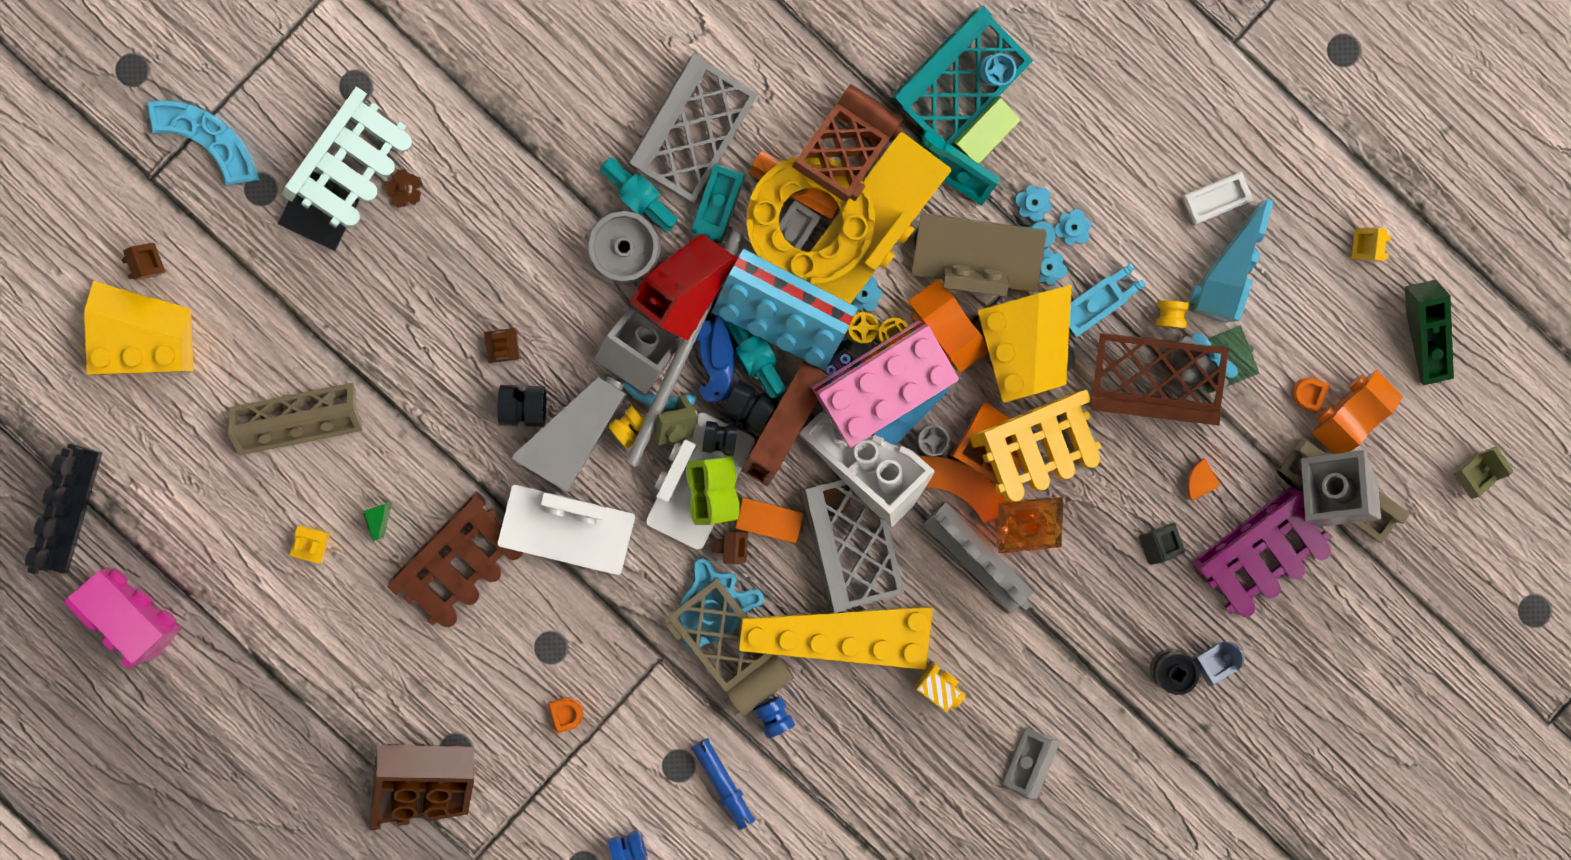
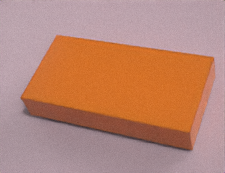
(769, 520)

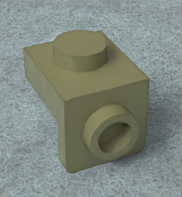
(676, 424)
(1482, 471)

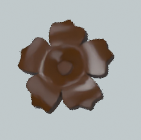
(404, 188)

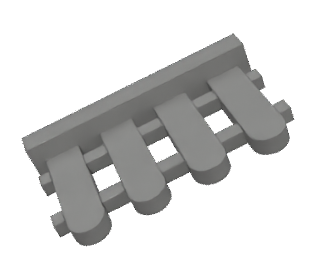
(979, 558)

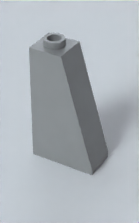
(571, 436)

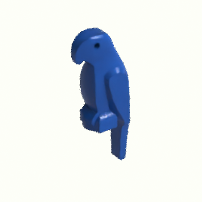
(717, 359)

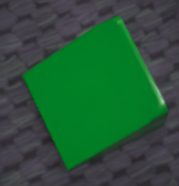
(377, 520)

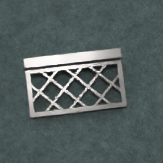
(670, 111)
(828, 555)

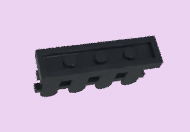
(65, 509)

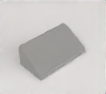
(1030, 763)

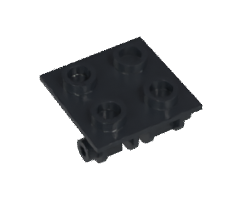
(313, 222)

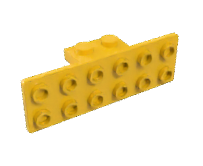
(899, 191)

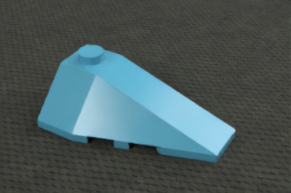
(1226, 285)

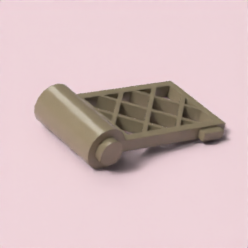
(749, 685)

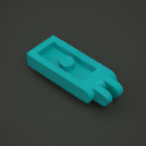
(718, 203)

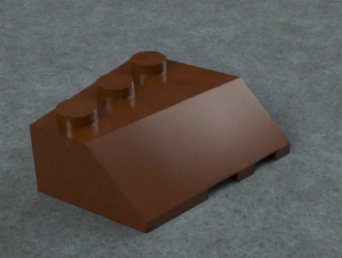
(421, 783)

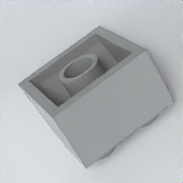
(637, 350)
(1340, 489)

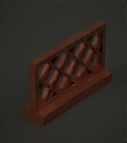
(1162, 406)

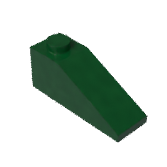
(1431, 330)

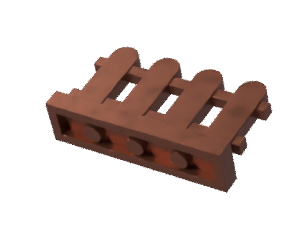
(441, 568)

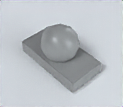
(1192, 374)

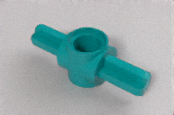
(638, 194)
(757, 359)

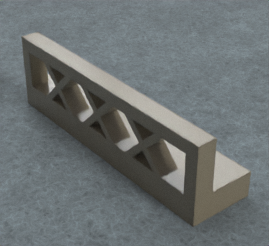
(293, 424)
(1387, 507)

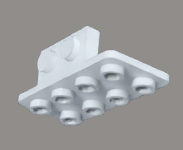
(672, 507)

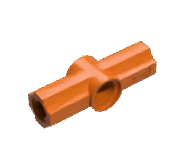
(812, 198)

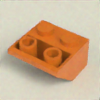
(973, 457)

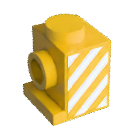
(940, 688)

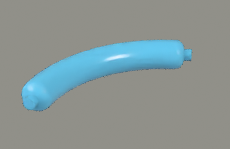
(649, 398)

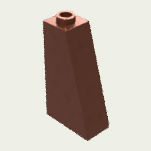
(784, 425)

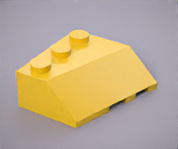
(135, 333)
(1029, 342)

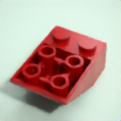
(684, 286)

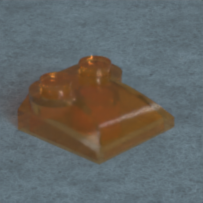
(1029, 524)

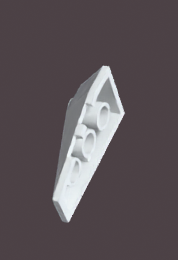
(878, 472)

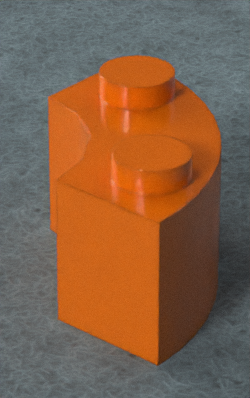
(949, 324)
(1357, 413)

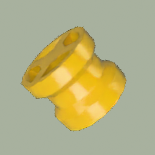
(1172, 314)
(867, 327)

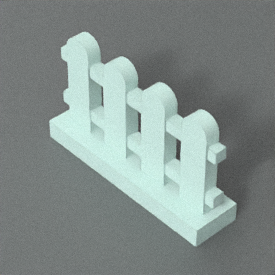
(340, 173)

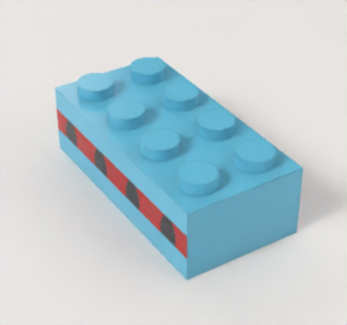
(784, 309)

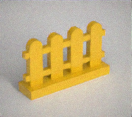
(1026, 447)

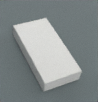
(1217, 198)

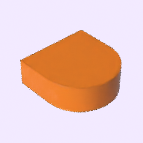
(1309, 393)
(566, 713)

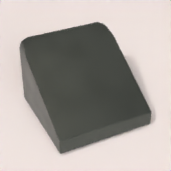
(1162, 544)

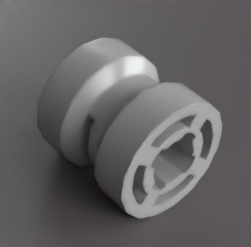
(937, 439)

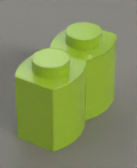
(712, 490)

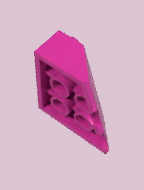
(123, 617)

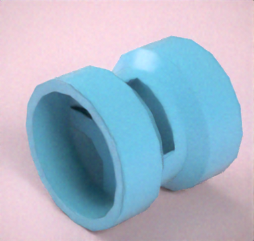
(1003, 69)

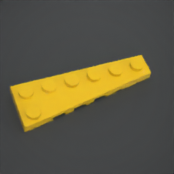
(866, 636)

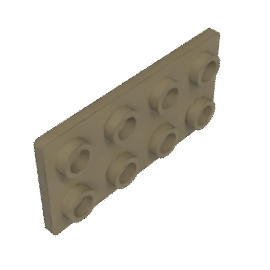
(978, 254)

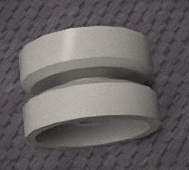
(606, 242)

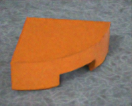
(1201, 480)

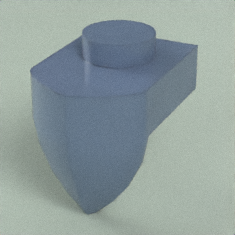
(1219, 661)

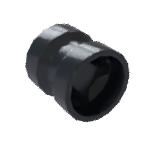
(720, 438)

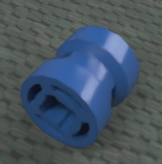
(774, 717)
(628, 848)

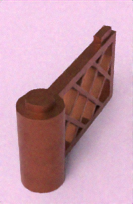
(865, 119)

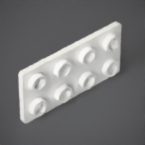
(566, 529)

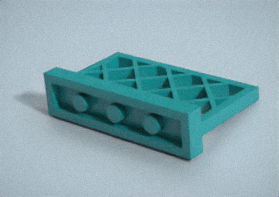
(942, 58)

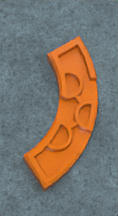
(965, 483)

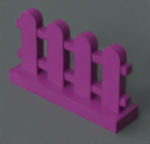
(1239, 546)

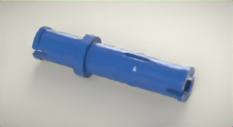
(722, 782)

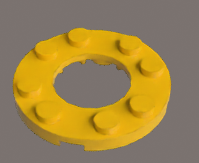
(814, 266)

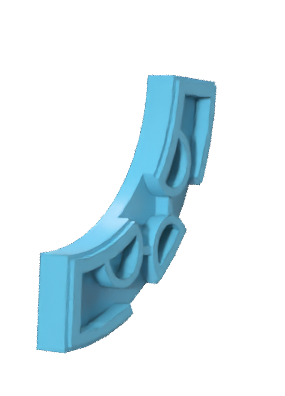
(210, 132)

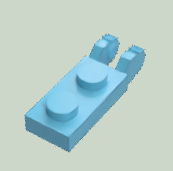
(1100, 301)

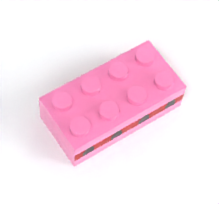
(885, 383)

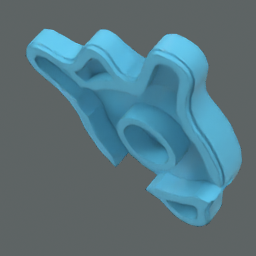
(714, 600)

